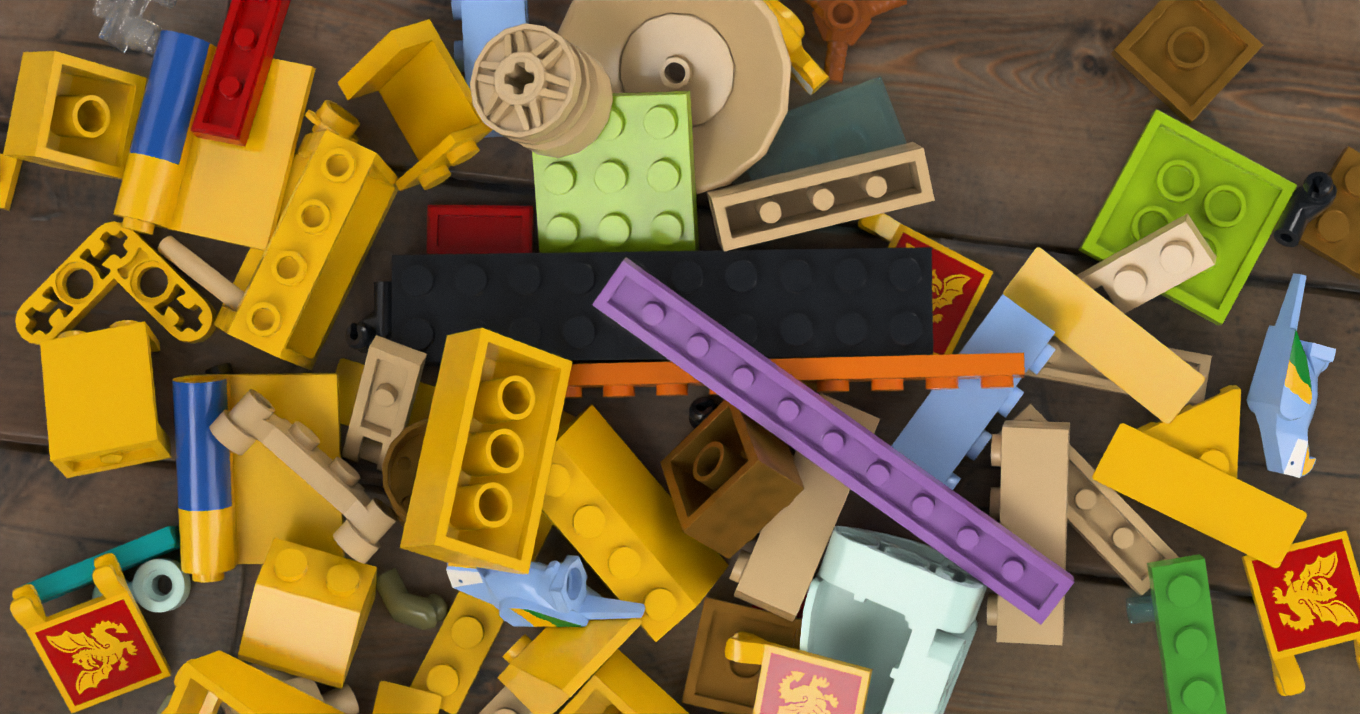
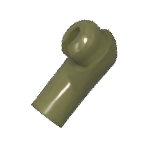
(407, 607)

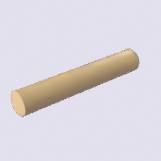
(201, 272)

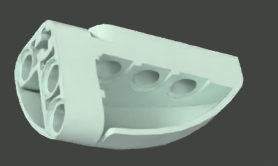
(895, 612)

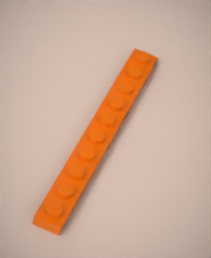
(829, 373)

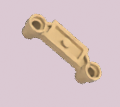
(297, 447)

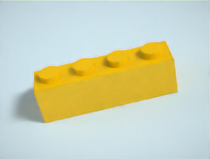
(486, 452)
(626, 524)

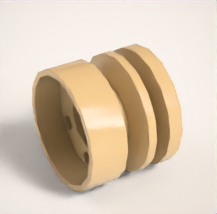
(541, 91)

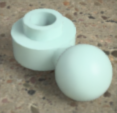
(146, 590)

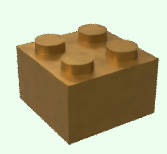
(730, 479)

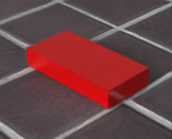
(479, 229)

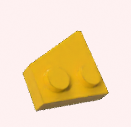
(1205, 430)

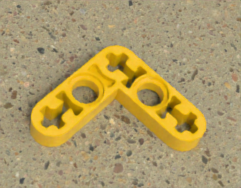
(126, 272)

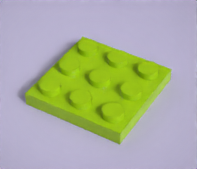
(627, 186)
(1222, 191)

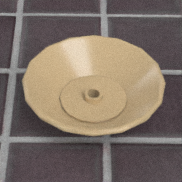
(730, 61)

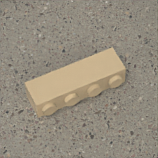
(820, 196)
(1034, 509)
(795, 539)

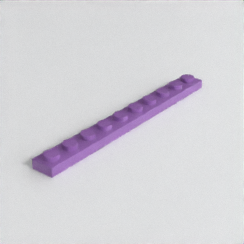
(833, 441)

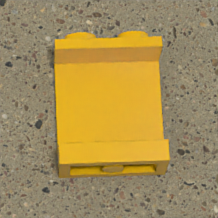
(425, 99)
(102, 399)

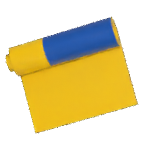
(205, 183)
(241, 502)

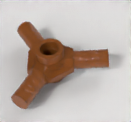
(842, 25)

